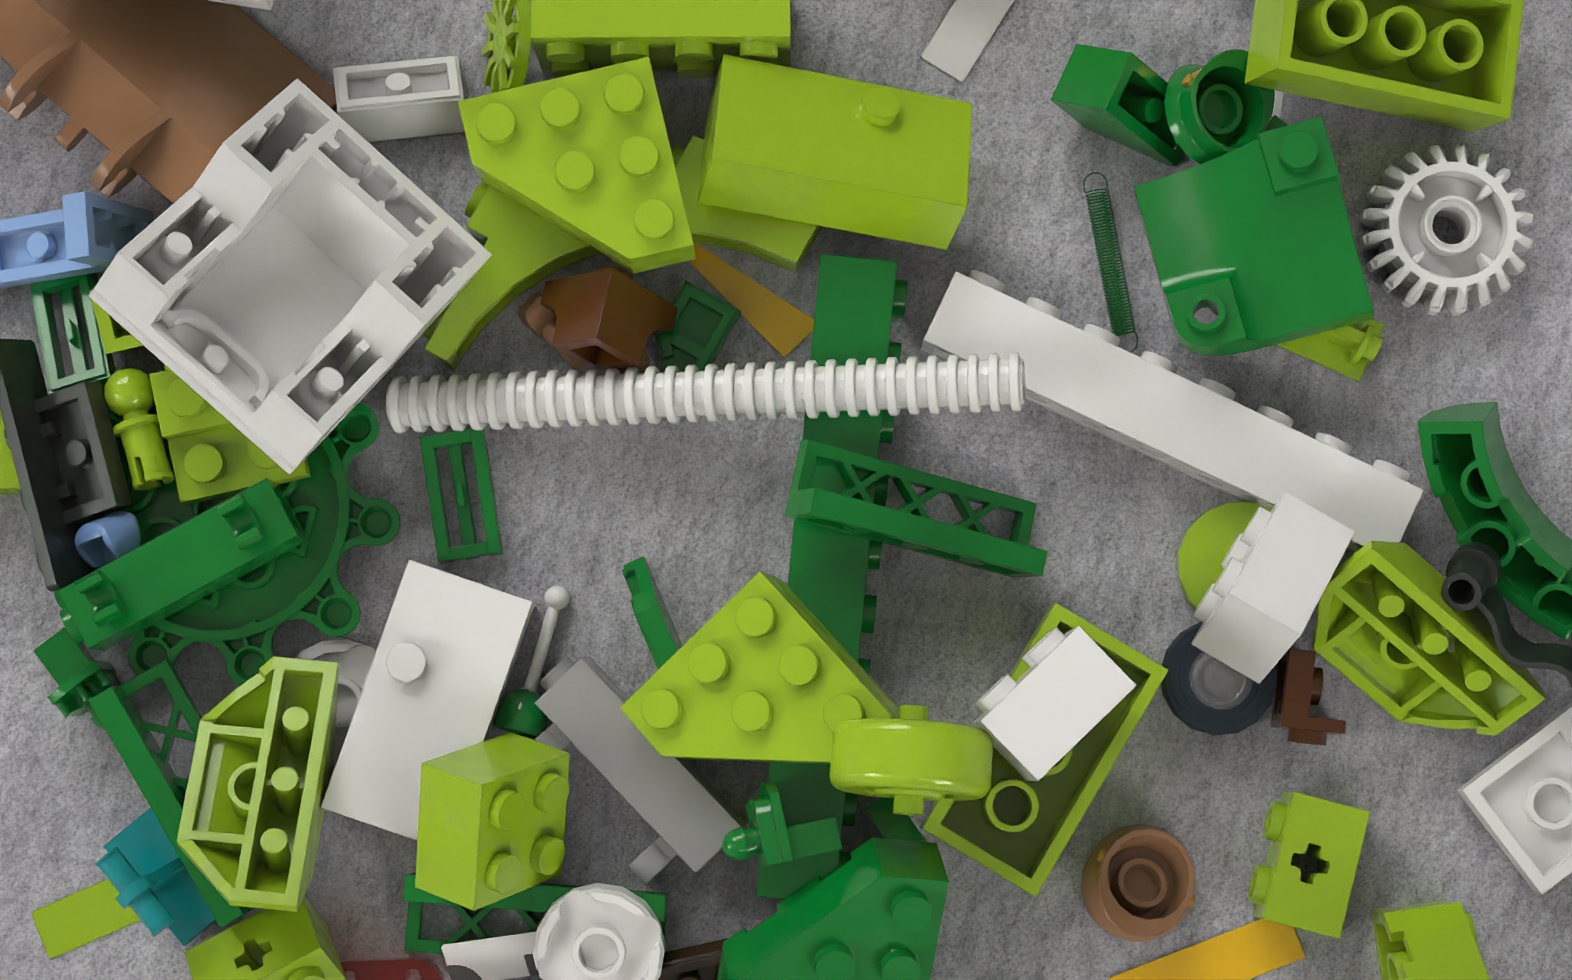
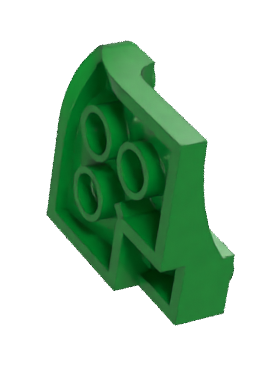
(1256, 243)

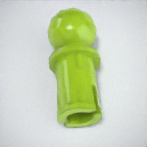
(131, 396)

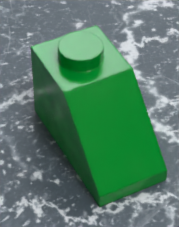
(1118, 100)

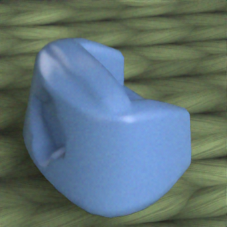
(108, 538)

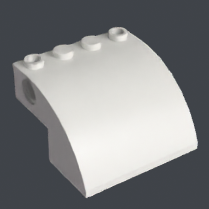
(290, 275)

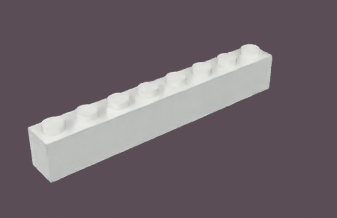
(1169, 416)

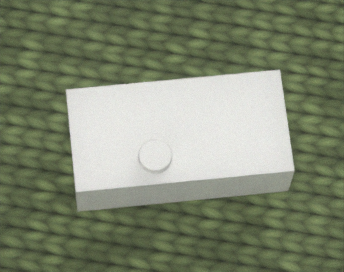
(426, 692)

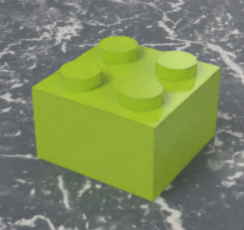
(491, 820)

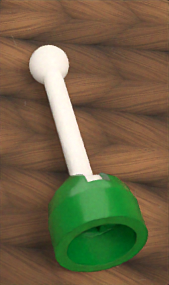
(518, 709)

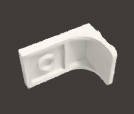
(1528, 802)

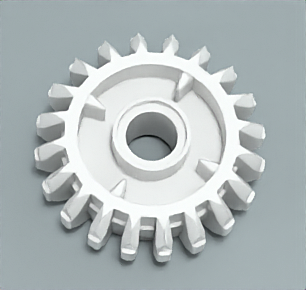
(1477, 208)

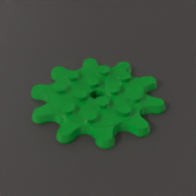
(293, 586)

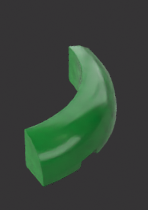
(1491, 506)

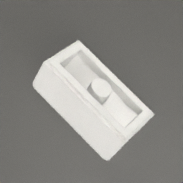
(401, 98)

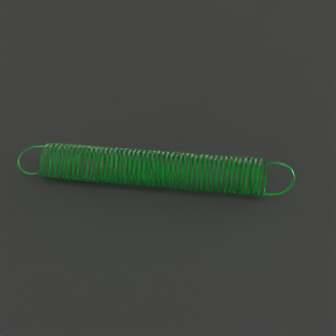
(1121, 331)

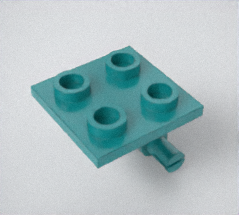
(154, 880)

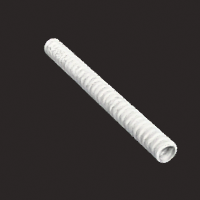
(705, 393)

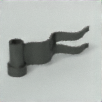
(1471, 583)

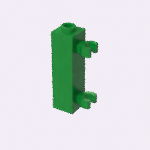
(181, 566)

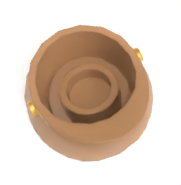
(1138, 883)

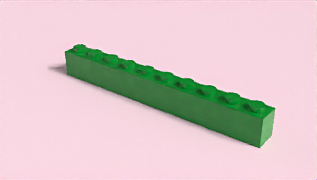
(827, 565)

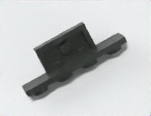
(61, 458)

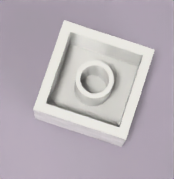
(1269, 586)
(1053, 702)

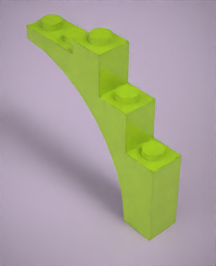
(532, 249)

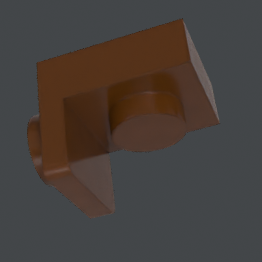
(1297, 689)

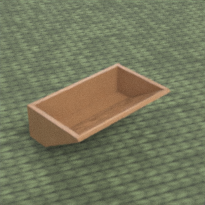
(146, 80)

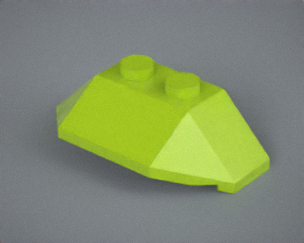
(1413, 652)
(261, 784)

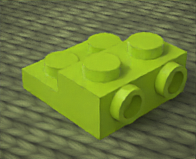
(207, 449)

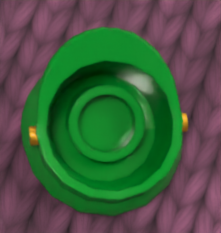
(1213, 108)

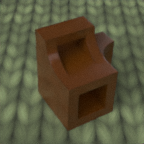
(605, 317)

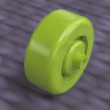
(911, 759)

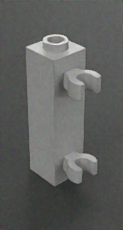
(661, 789)

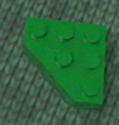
(859, 923)

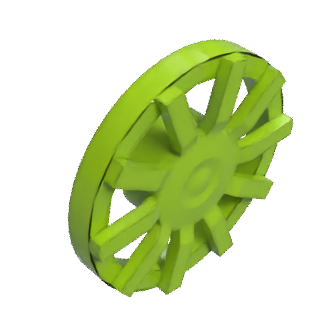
(507, 44)

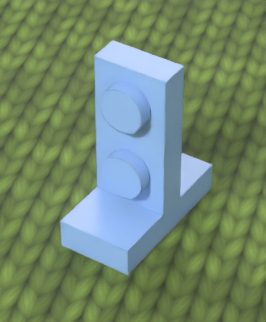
(67, 240)

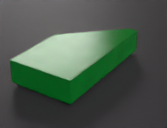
(699, 329)
(651, 612)

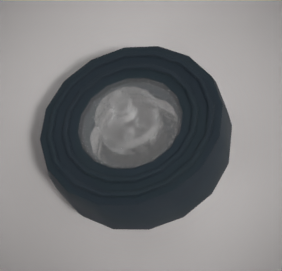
(1210, 693)

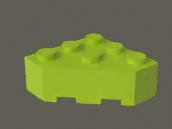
(588, 160)
(756, 685)
(1427, 942)

